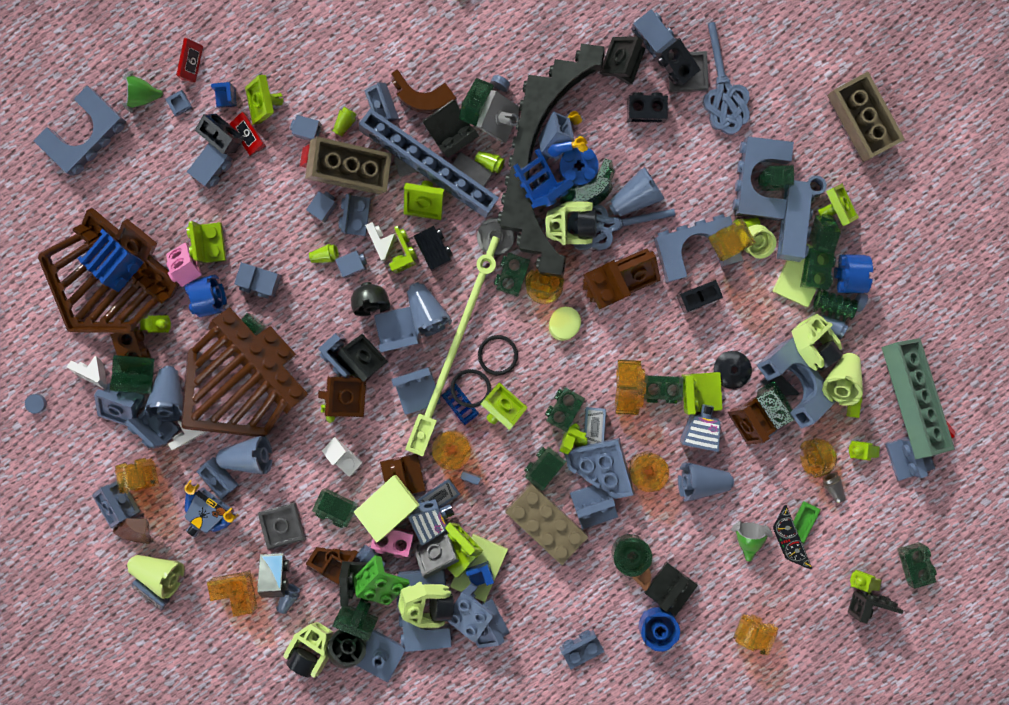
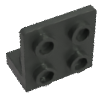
(449, 131)
(346, 582)
(862, 605)

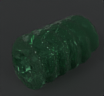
(835, 304)

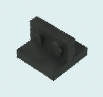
(623, 58)
(361, 358)
(671, 589)

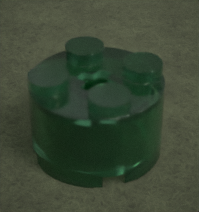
(638, 563)

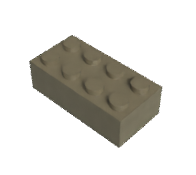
(865, 116)
(348, 165)
(546, 523)

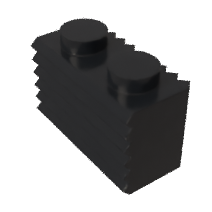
(433, 248)

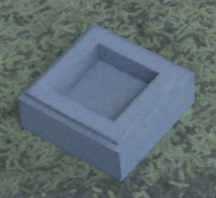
(179, 103)
(470, 477)

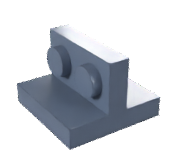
(117, 405)
(904, 461)
(113, 505)
(593, 506)
(495, 630)

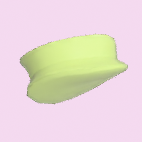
(764, 244)
(564, 323)

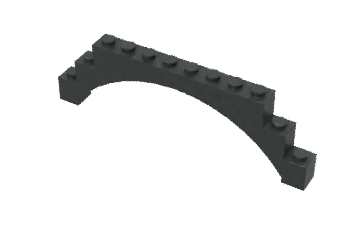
(539, 100)

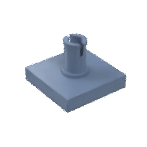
(381, 656)

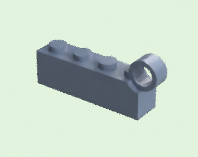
(798, 212)

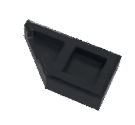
(783, 384)

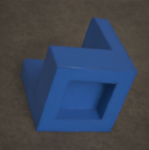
(224, 94)
(480, 574)

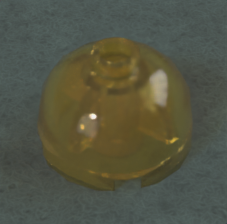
(543, 288)
(818, 457)

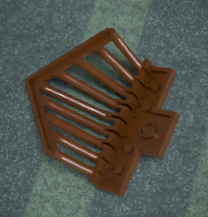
(150, 276)
(260, 356)

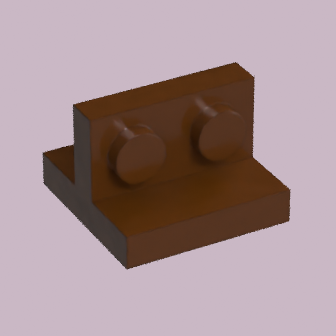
(639, 270)
(606, 284)
(344, 397)
(752, 422)
(408, 471)

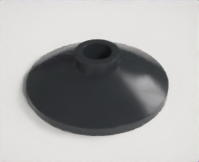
(726, 362)

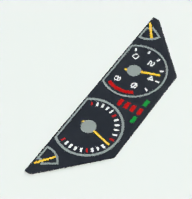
(789, 539)

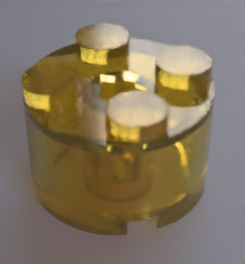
(731, 240)
(455, 460)
(136, 476)
(653, 481)
(755, 634)

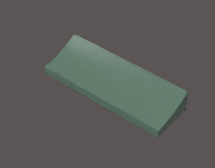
(918, 398)

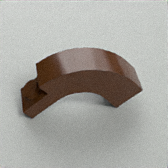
(421, 102)

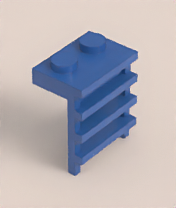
(546, 191)
(116, 268)

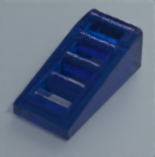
(467, 419)

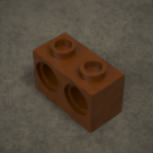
(137, 346)

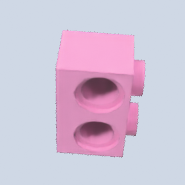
(182, 266)
(392, 547)

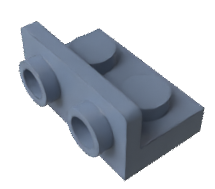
(354, 215)
(581, 649)

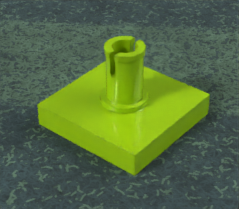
(260, 99)
(423, 200)
(840, 205)
(503, 406)

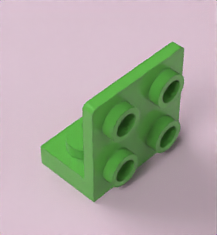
(377, 585)

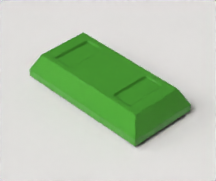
(805, 520)

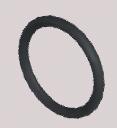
(465, 372)
(497, 372)

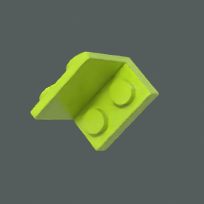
(206, 242)
(400, 262)
(701, 389)
(465, 547)

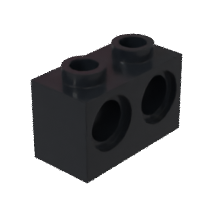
(681, 58)
(647, 113)
(219, 133)
(699, 296)

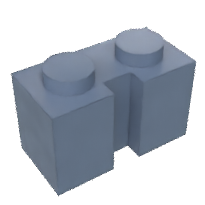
(652, 31)
(209, 166)
(257, 279)

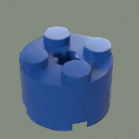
(586, 159)
(853, 273)
(206, 296)
(667, 635)

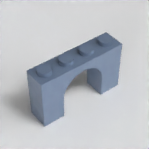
(105, 124)
(748, 201)
(670, 246)
(814, 402)
(424, 638)

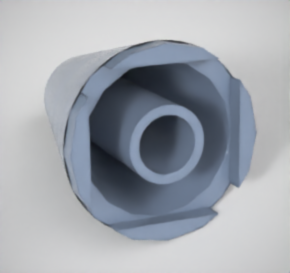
(636, 194)
(426, 311)
(166, 396)
(247, 456)
(702, 481)

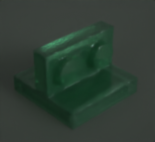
(132, 374)
(356, 620)

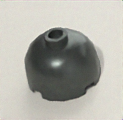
(369, 299)
(346, 649)

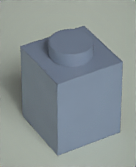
(305, 127)
(322, 206)
(351, 264)

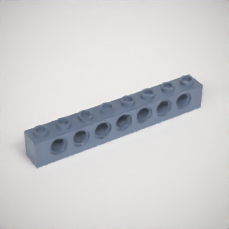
(428, 163)

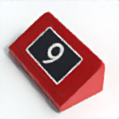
(189, 60)
(252, 140)

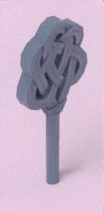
(728, 99)
(617, 224)

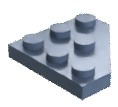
(603, 466)

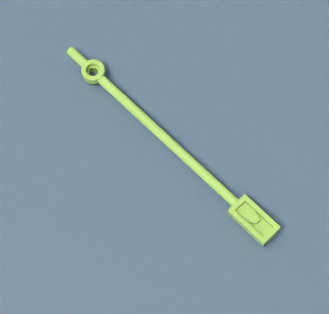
(425, 423)

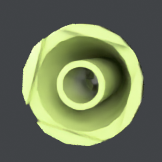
(845, 381)
(157, 574)

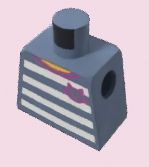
(702, 430)
(429, 520)

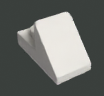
(383, 245)
(93, 372)
(182, 439)
(340, 455)

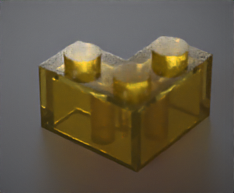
(629, 387)
(236, 587)

